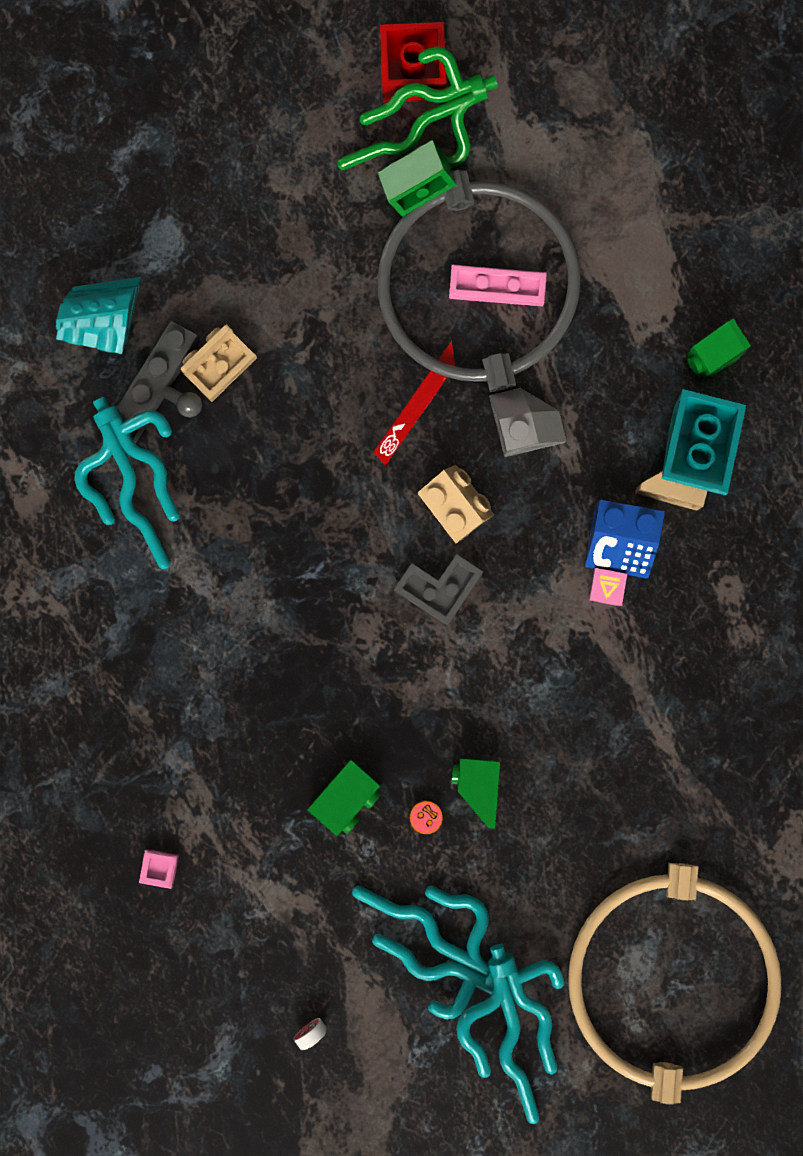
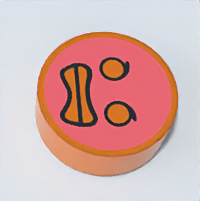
(426, 817)

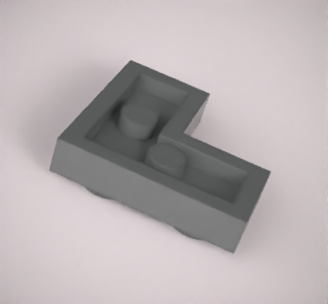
(441, 597)

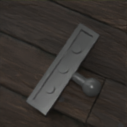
(157, 376)

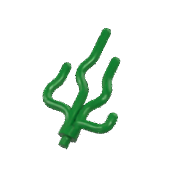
(459, 95)

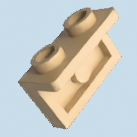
(217, 362)
(456, 502)

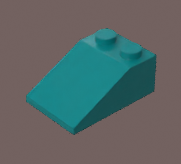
(703, 441)

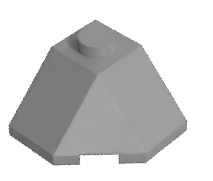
(525, 422)

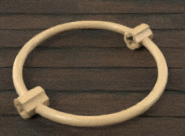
(667, 1078)

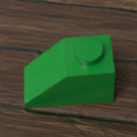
(718, 350)
(478, 785)

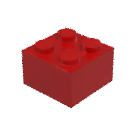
(400, 57)

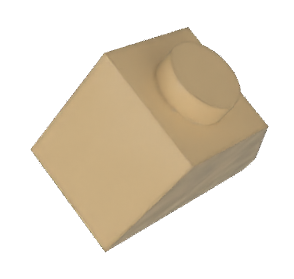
(672, 492)

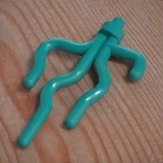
(118, 442)
(472, 966)
(506, 988)

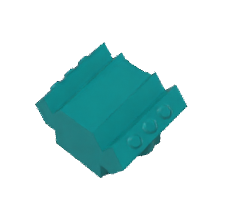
(99, 314)

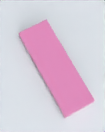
(497, 285)

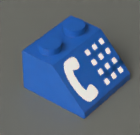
(624, 538)

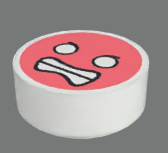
(310, 1034)

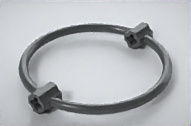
(498, 368)

